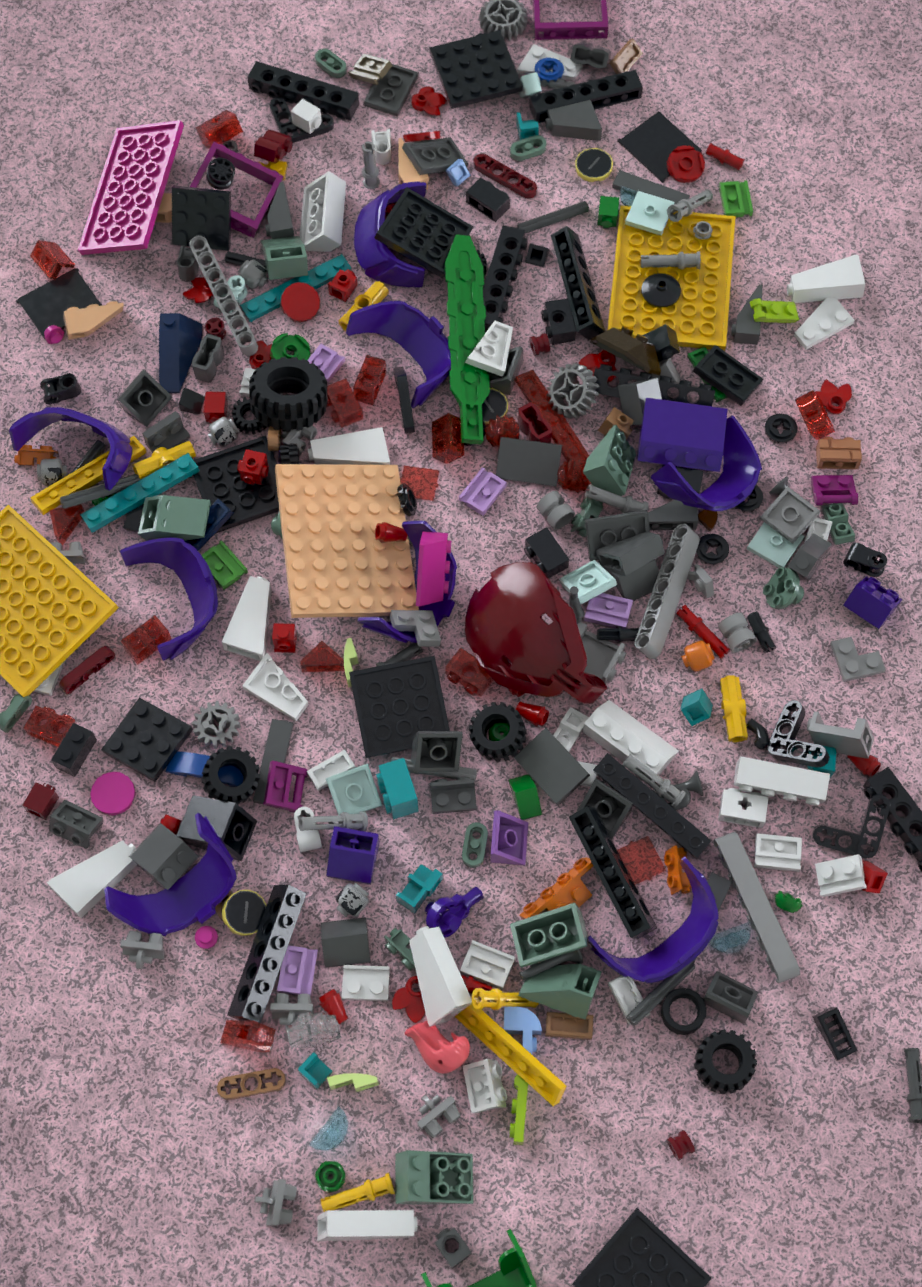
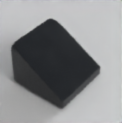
(537, 255)
(191, 401)

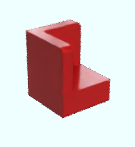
(874, 877)

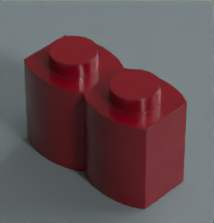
(273, 146)
(533, 424)

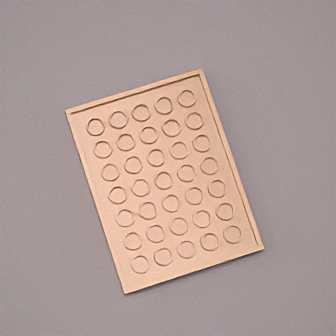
(331, 541)

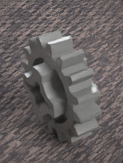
(225, 720)

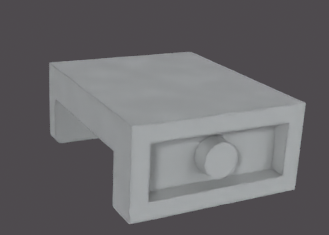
(601, 655)
(846, 741)

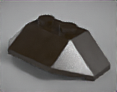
(629, 348)

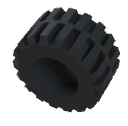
(506, 746)
(234, 758)
(716, 1079)

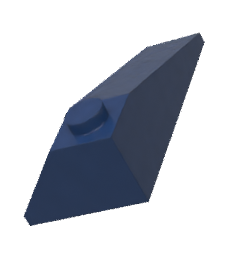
(177, 346)

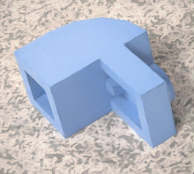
(522, 1022)

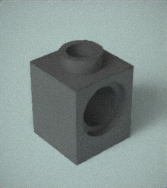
(462, 1253)

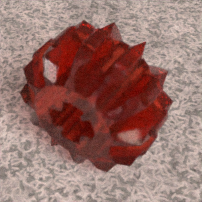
(500, 428)
(572, 476)

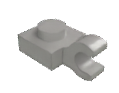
(702, 581)

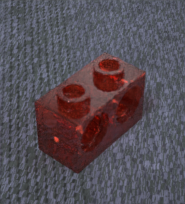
(370, 379)
(814, 415)
(447, 438)
(145, 639)
(48, 731)

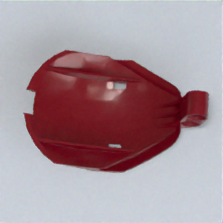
(509, 623)

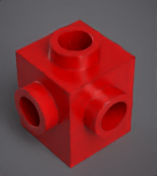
(253, 467)

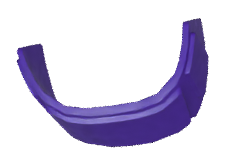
(372, 254)
(415, 333)
(120, 449)
(733, 486)
(195, 577)
(440, 609)
(188, 899)
(681, 946)

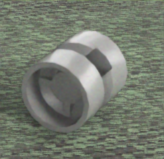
(557, 512)
(736, 631)

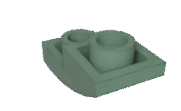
(840, 530)

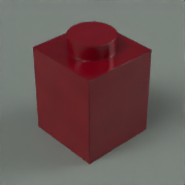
(41, 800)

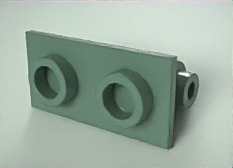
(590, 508)
(398, 944)

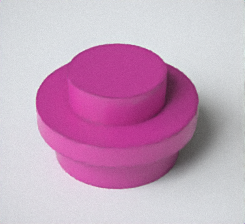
(53, 334)
(206, 937)

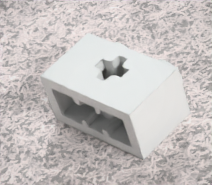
(732, 811)

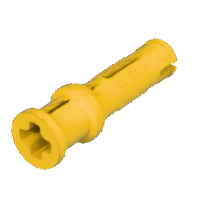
(497, 999)
(368, 1190)

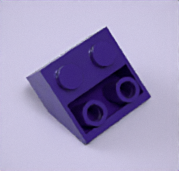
(872, 601)
(352, 855)

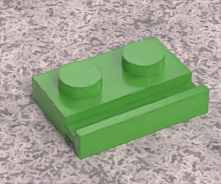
(736, 198)
(224, 565)

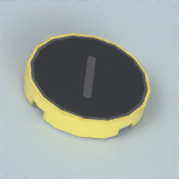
(594, 164)
(494, 405)
(243, 912)

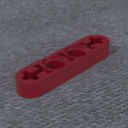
(507, 173)

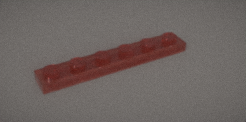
(561, 430)

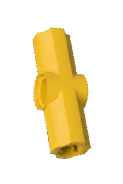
(373, 295)
(161, 458)
(734, 709)

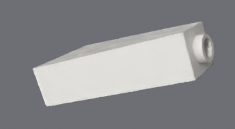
(833, 280)
(353, 448)
(250, 621)
(85, 883)
(438, 977)
(366, 1225)

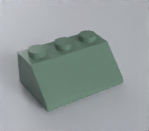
(549, 934)

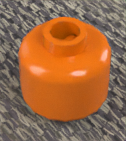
(698, 656)

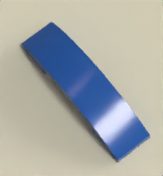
(193, 764)

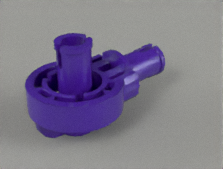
(458, 907)

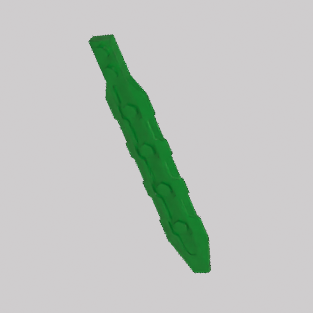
(466, 329)

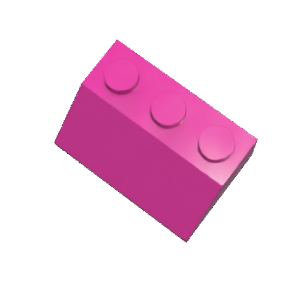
(432, 568)

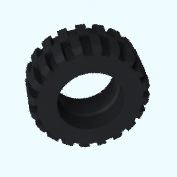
(288, 411)

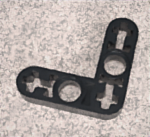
(290, 127)
(404, 398)
(788, 740)
(858, 839)

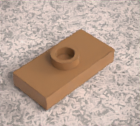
(626, 57)
(566, 1026)

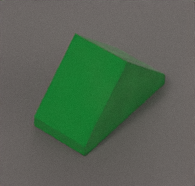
(525, 797)

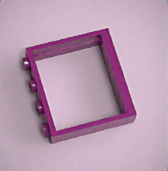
(570, 30)
(238, 221)

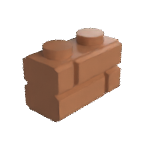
(838, 453)

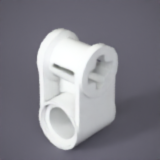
(382, 145)
(307, 839)

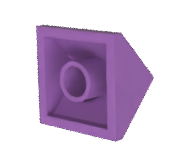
(508, 839)

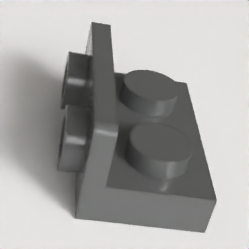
(166, 433)
(453, 795)
(74, 823)

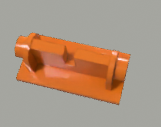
(27, 454)
(676, 879)

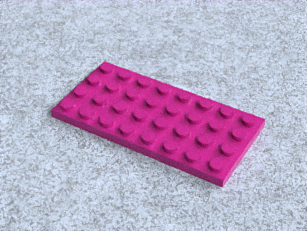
(131, 188)

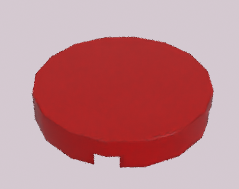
(421, 136)
(685, 164)
(300, 302)

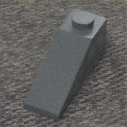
(279, 216)
(746, 329)
(671, 515)

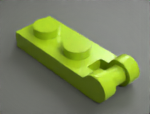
(774, 311)
(519, 1109)

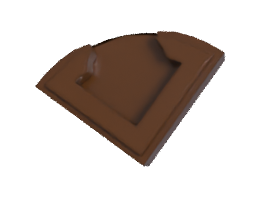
(708, 519)

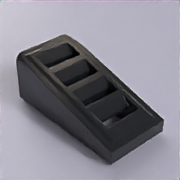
(828, 1037)

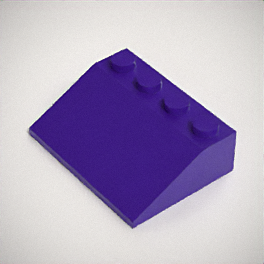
(682, 434)

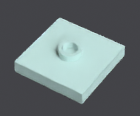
(648, 213)
(773, 546)
(590, 581)
(354, 790)

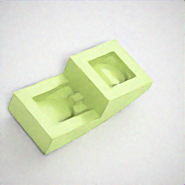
(350, 659)
(360, 1081)

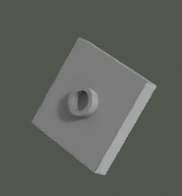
(790, 515)

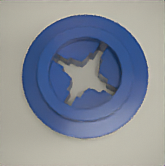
(547, 64)

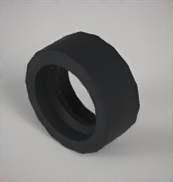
(696, 999)

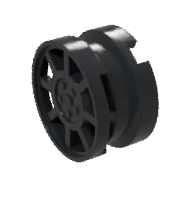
(220, 174)

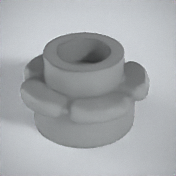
(702, 226)

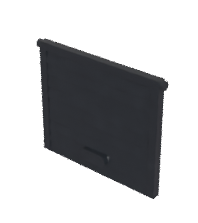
(654, 142)
(48, 302)

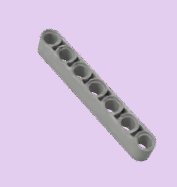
(225, 303)
(667, 591)
(759, 911)

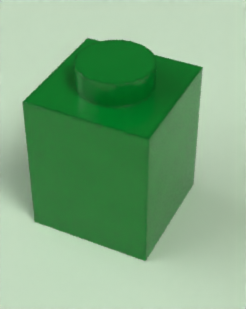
(608, 211)

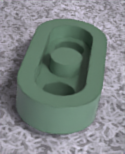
(332, 64)
(527, 148)
(13, 713)
(473, 845)

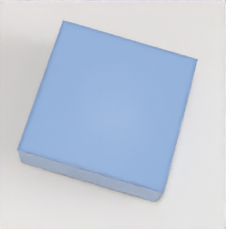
(458, 172)

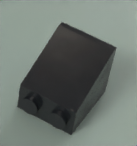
(228, 819)

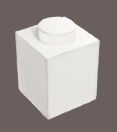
(306, 116)

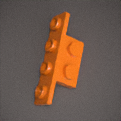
(565, 891)

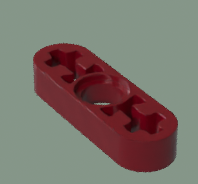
(91, 665)

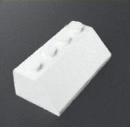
(323, 213)
(625, 736)
(781, 780)

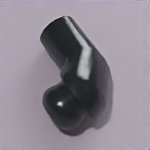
(761, 734)

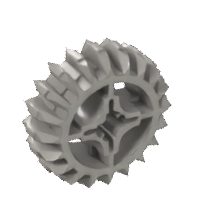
(503, 15)
(578, 396)

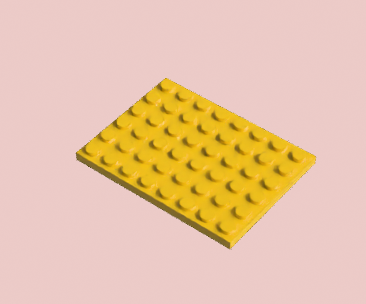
(703, 304)
(43, 605)

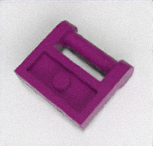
(834, 489)
(279, 786)

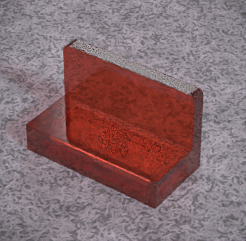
(50, 258)

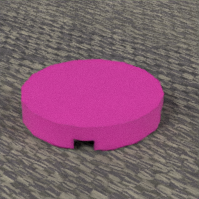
(113, 793)

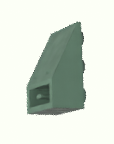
(285, 257)
(611, 463)
(174, 517)
(563, 988)
(433, 1178)

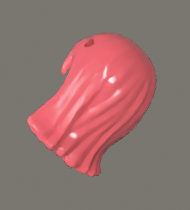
(436, 1050)

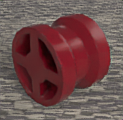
(215, 324)
(539, 344)
(680, 1145)

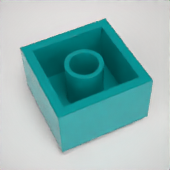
(399, 791)

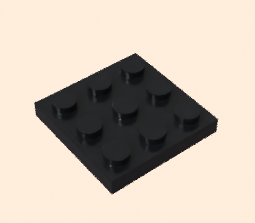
(201, 214)
(147, 739)

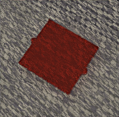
(421, 481)
(641, 860)

